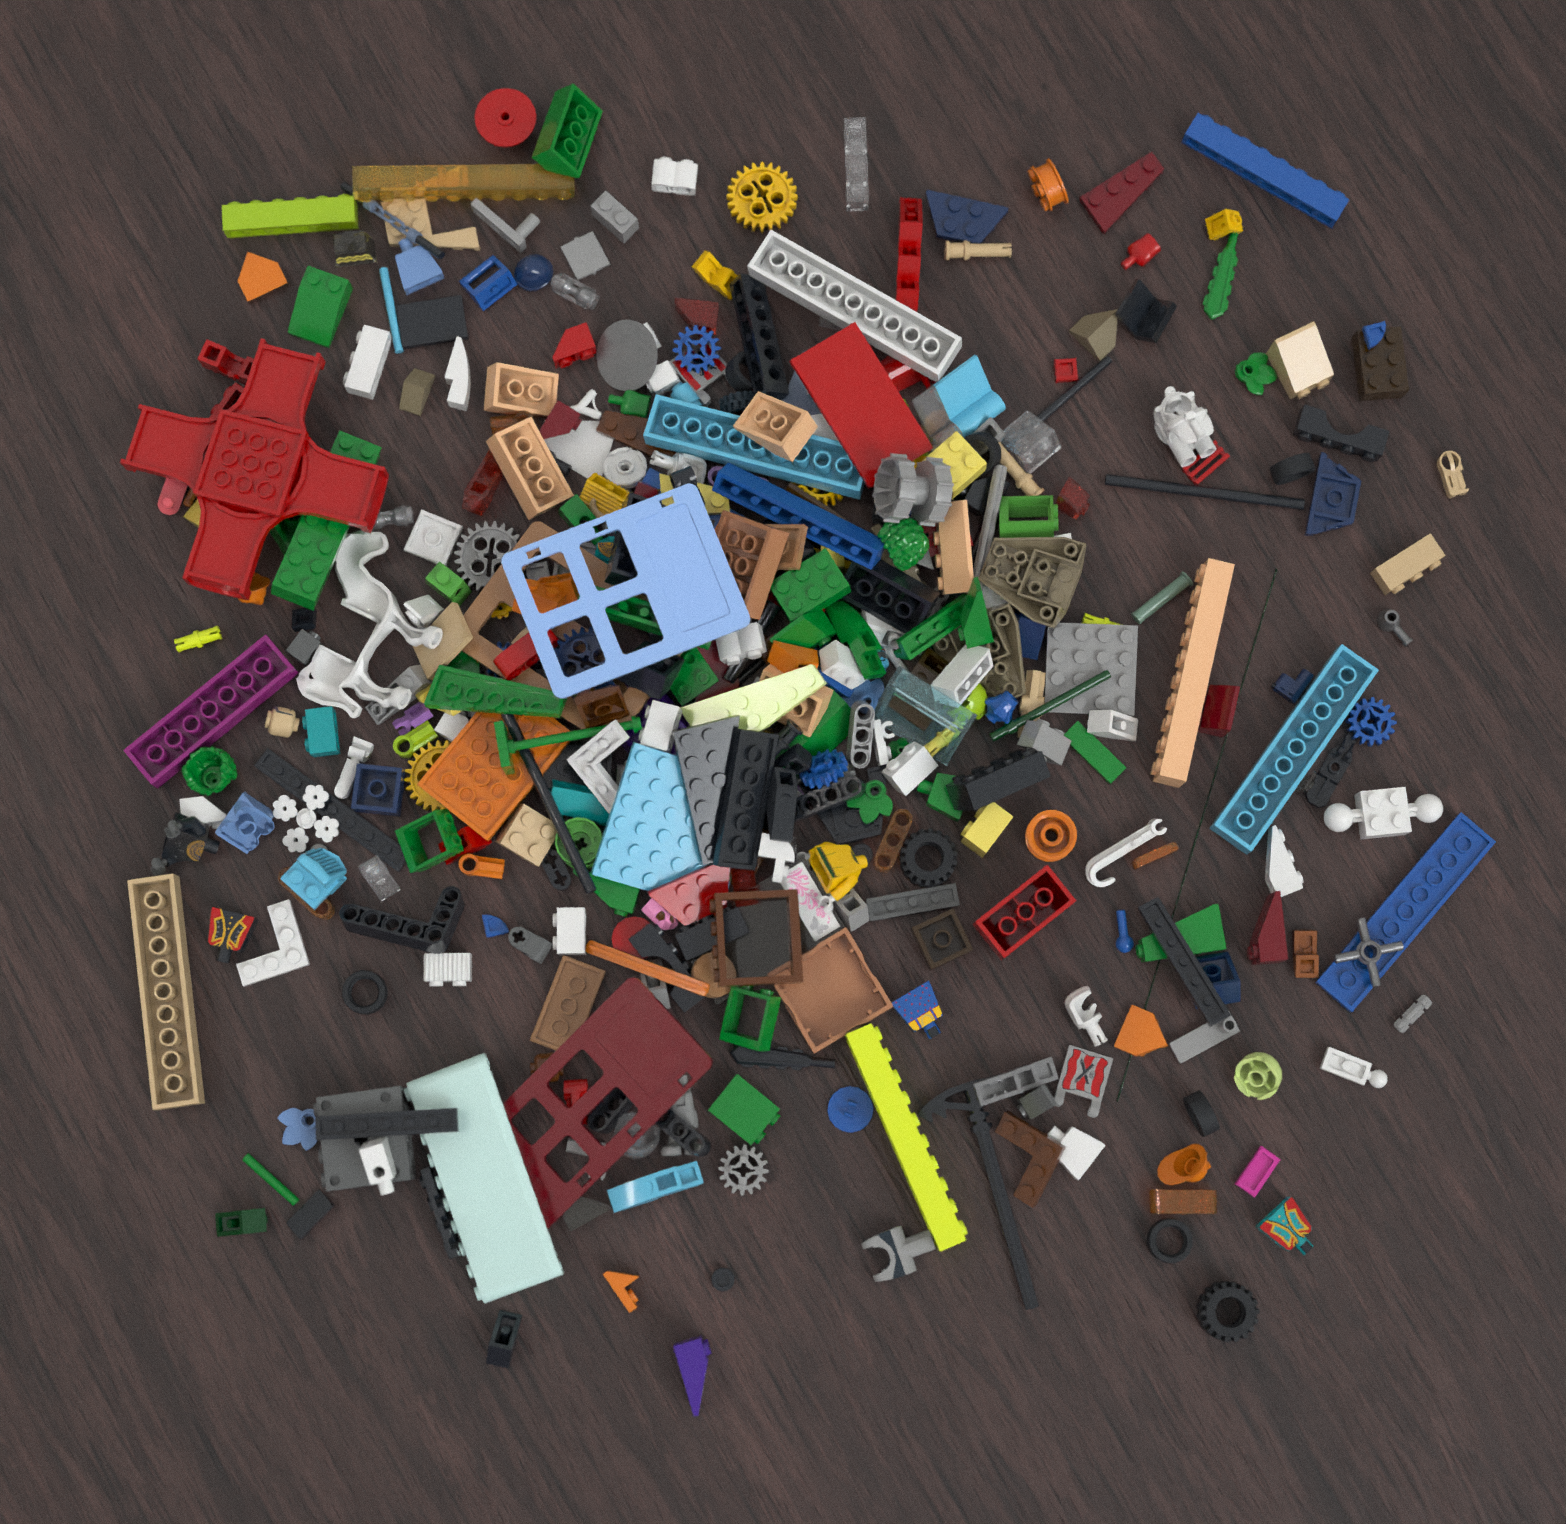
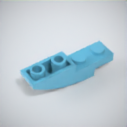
(655, 1186)

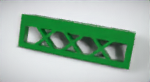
(930, 630)

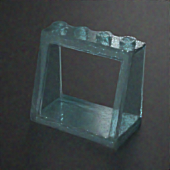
(931, 702)

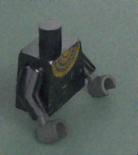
(184, 841)

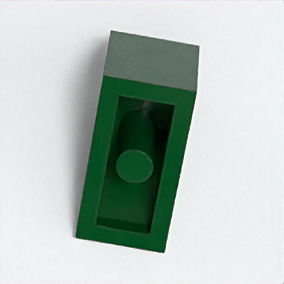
(241, 1222)

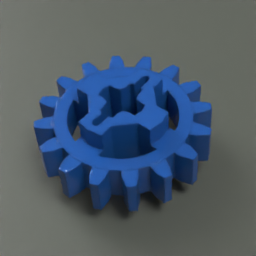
(689, 357)
(1373, 730)
(825, 769)

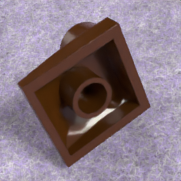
(601, 705)

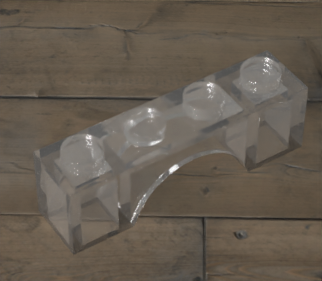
(856, 164)

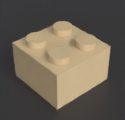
(527, 834)

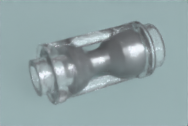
(584, 296)
(399, 516)

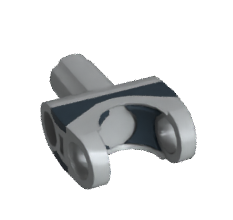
(900, 1251)

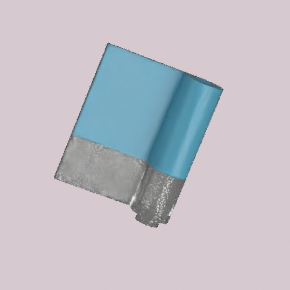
(958, 403)

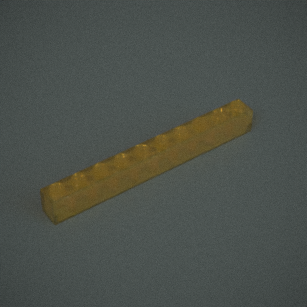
(459, 182)

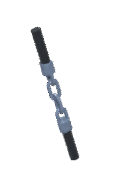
(412, 234)

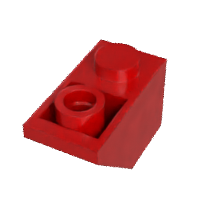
(574, 345)

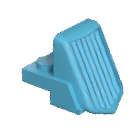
(315, 876)

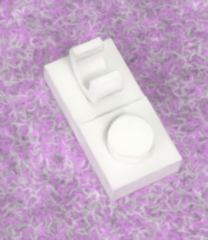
(882, 752)

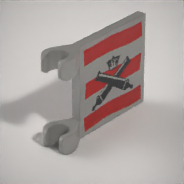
(700, 380)

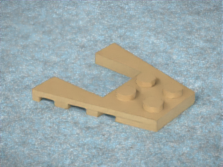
(416, 216)

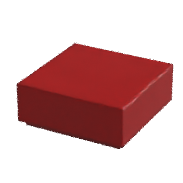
(1065, 370)

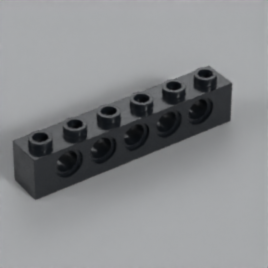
(758, 337)

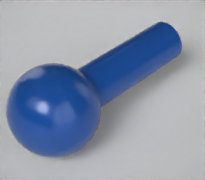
(1124, 942)

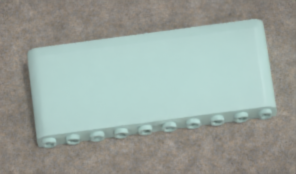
(485, 1182)

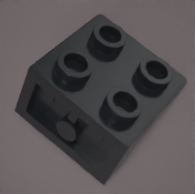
(1144, 313)

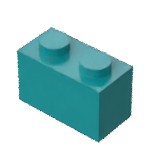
(321, 731)

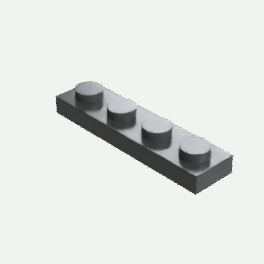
(912, 902)

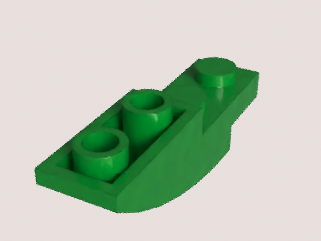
(859, 636)

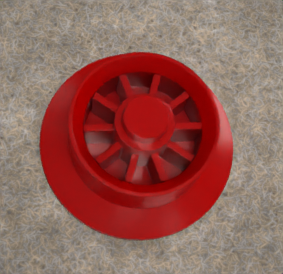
(505, 117)

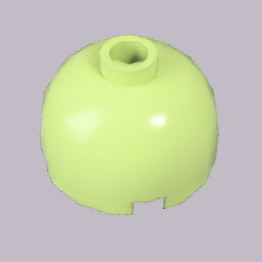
(1258, 1075)

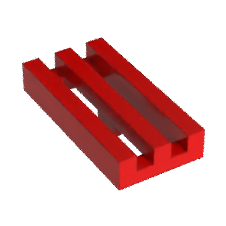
(1219, 451)

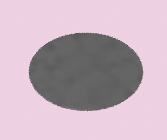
(626, 355)

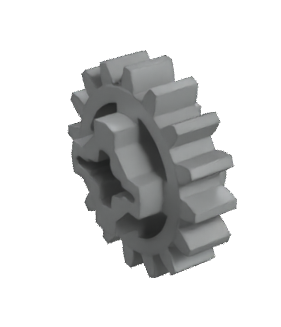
(743, 1180)

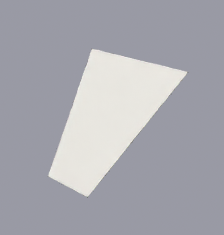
(582, 448)

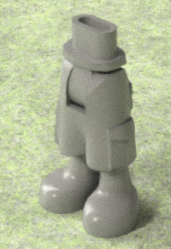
(686, 1108)

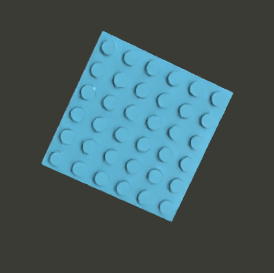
(649, 824)

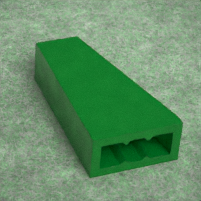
(1200, 930)

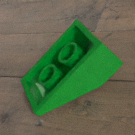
(319, 306)

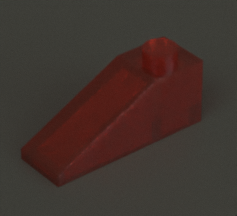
(482, 486)

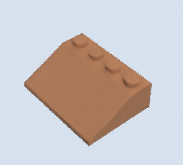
(753, 556)

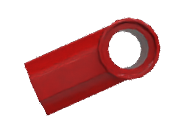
(573, 1091)

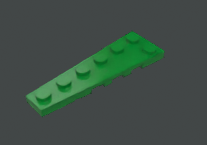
(482, 693)

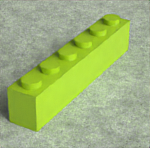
(289, 216)

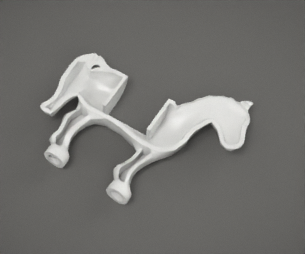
(377, 603)

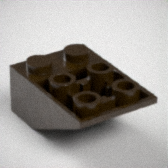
(926, 669)

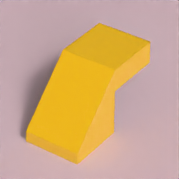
(714, 273)

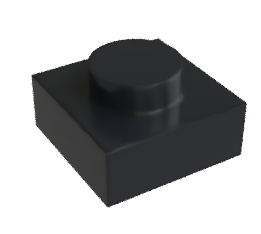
(303, 619)

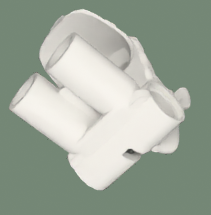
(1186, 429)

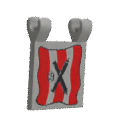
(1085, 1076)

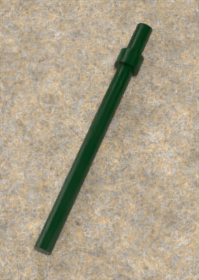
(1013, 726)

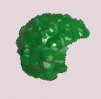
(904, 542)
(209, 770)

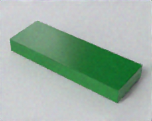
(1094, 753)

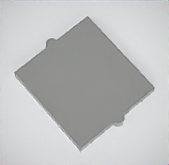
(585, 255)

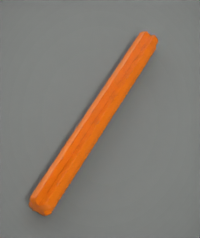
(647, 968)

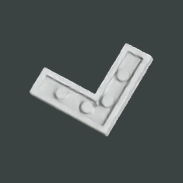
(588, 758)
(291, 953)

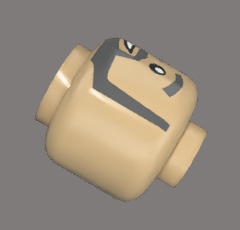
(281, 721)

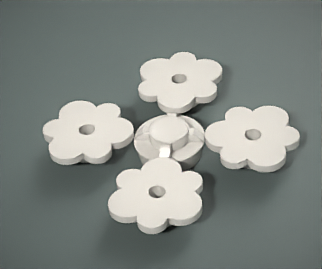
(305, 818)

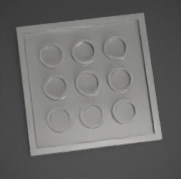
(1083, 651)

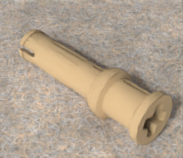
(966, 250)
(1023, 480)

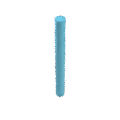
(391, 311)

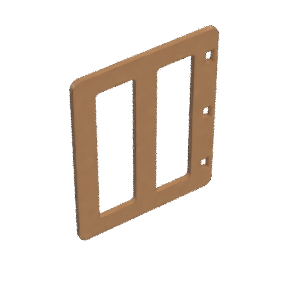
(499, 591)

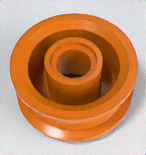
(1047, 185)
(1040, 846)

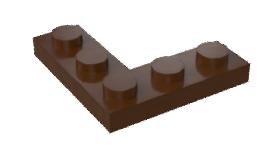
(1045, 1154)

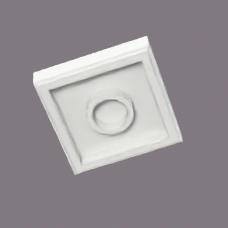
(433, 538)

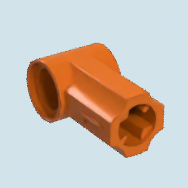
(484, 866)

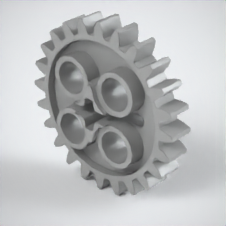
(470, 555)

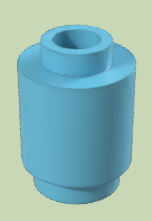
(685, 393)

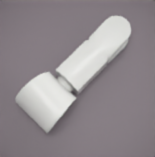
(358, 752)

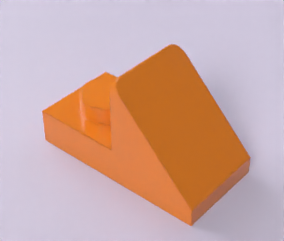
(618, 1282)

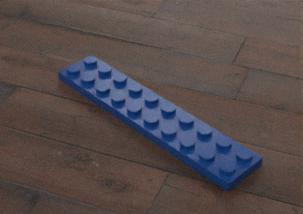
(1409, 907)

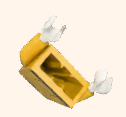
(835, 868)

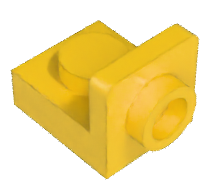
(1223, 223)

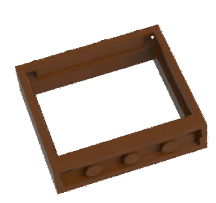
(794, 937)

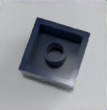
(378, 789)

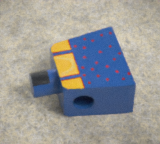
(919, 1010)

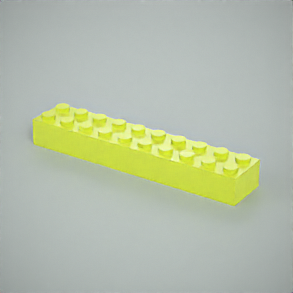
(905, 1138)

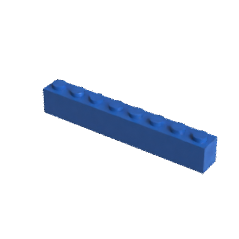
(1265, 170)
(790, 509)

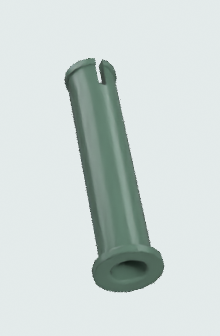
(1162, 598)

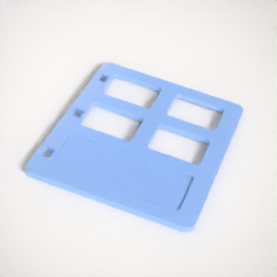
(677, 570)

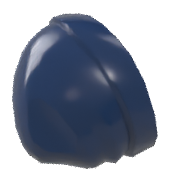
(533, 272)

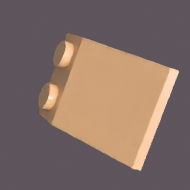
(520, 389)
(776, 425)

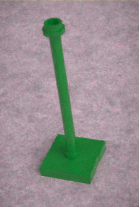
(508, 747)

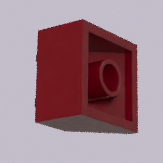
(1218, 710)

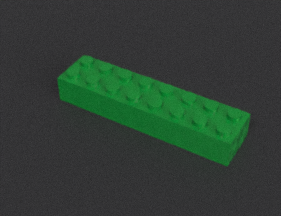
(317, 539)

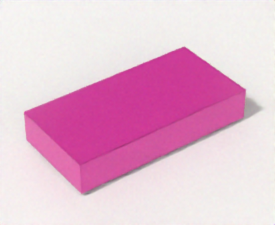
(1257, 1171)

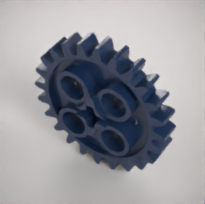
(590, 654)

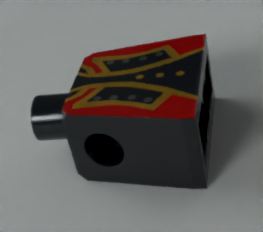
(230, 932)

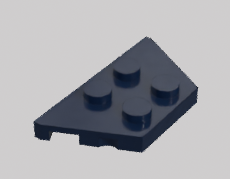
(963, 218)
(1332, 498)

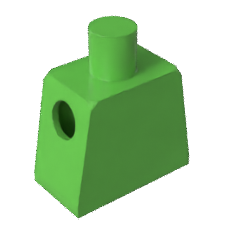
(447, 584)

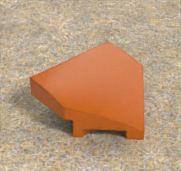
(259, 276)
(1140, 1033)

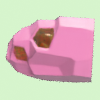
(659, 915)

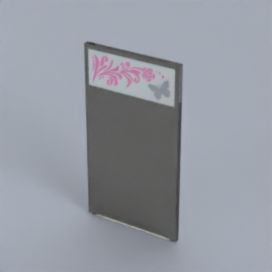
(768, 942)

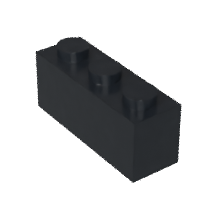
(698, 939)

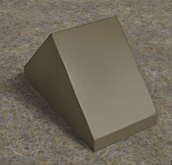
(416, 391)

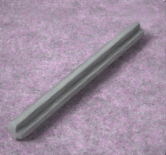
(990, 518)

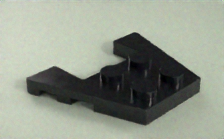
(845, 822)

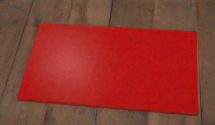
(859, 401)

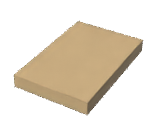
(454, 638)

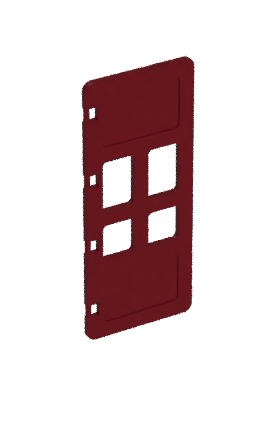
(641, 1054)

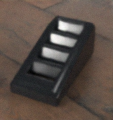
(798, 755)

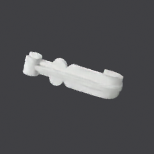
(1120, 849)

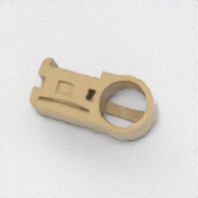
(1453, 478)

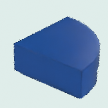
(1374, 333)
(494, 926)

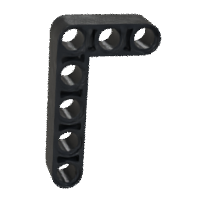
(823, 800)
(408, 926)
(669, 1126)

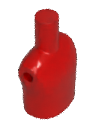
(1141, 251)

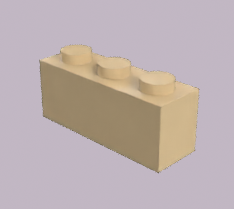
(1408, 565)

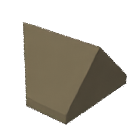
(1097, 333)

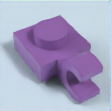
(413, 717)

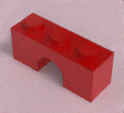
(222, 361)

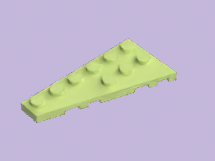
(759, 702)

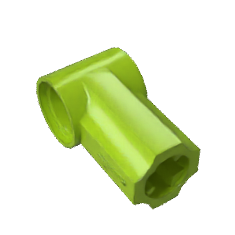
(417, 738)

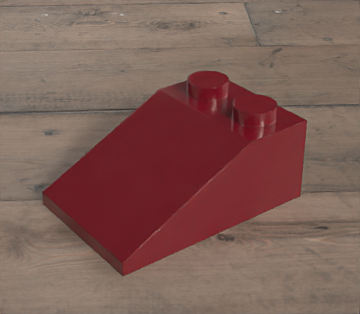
(1269, 937)

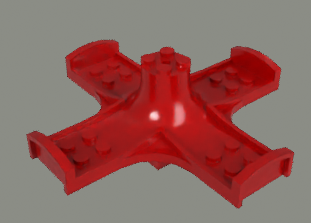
(254, 469)

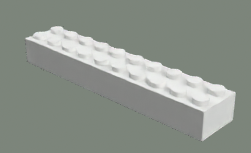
(848, 300)

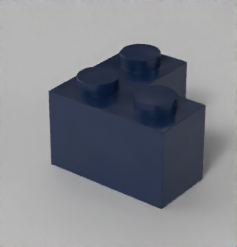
(1030, 635)

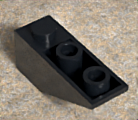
(782, 804)

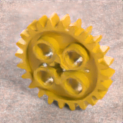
(779, 188)
(419, 769)

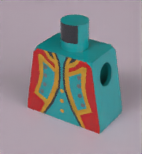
(1287, 1226)

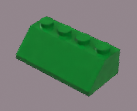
(567, 132)
(830, 731)

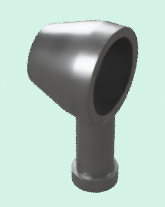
(1388, 626)

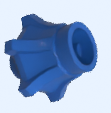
(1001, 707)

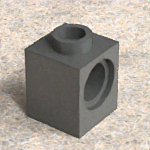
(304, 646)

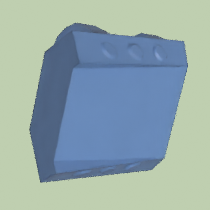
(246, 823)

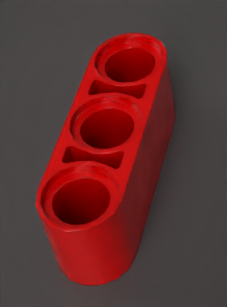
(520, 656)

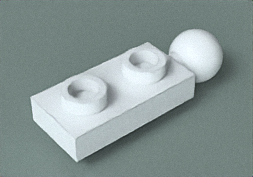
(1352, 1068)

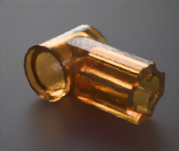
(500, 423)

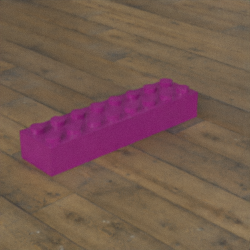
(211, 711)

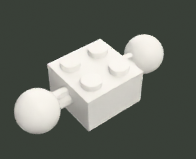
(1383, 813)

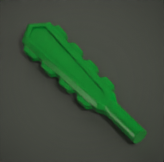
(1219, 288)

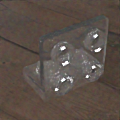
(1030, 441)

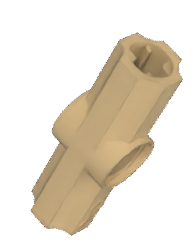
(1034, 694)

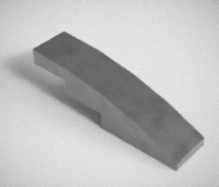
(1015, 1081)

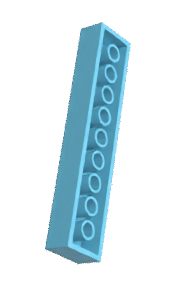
(712, 437)
(1294, 749)

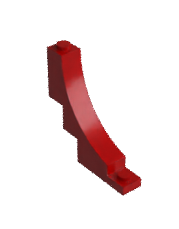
(909, 252)

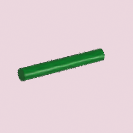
(270, 1179)

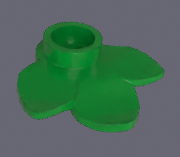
(1259, 373)
(872, 805)

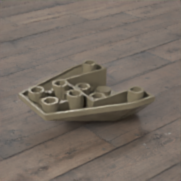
(1035, 574)
(1005, 652)

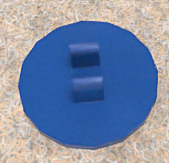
(850, 1109)

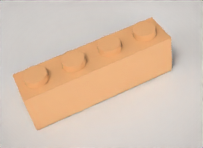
(529, 468)
(954, 550)

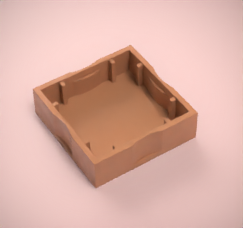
(835, 992)

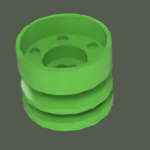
(581, 830)

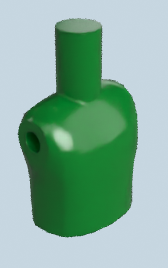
(632, 403)

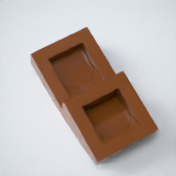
(1305, 954)

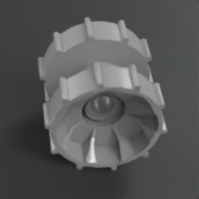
(906, 489)

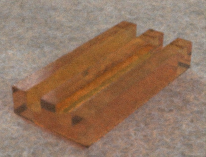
(1155, 855)

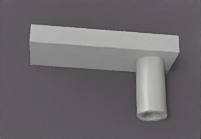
(514, 237)
(1202, 1039)

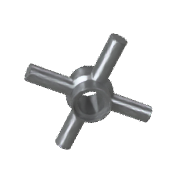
(1377, 951)

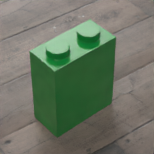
(745, 1110)

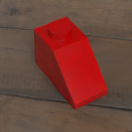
(471, 843)

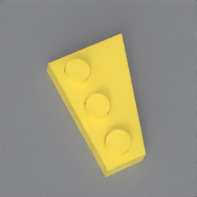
(714, 502)

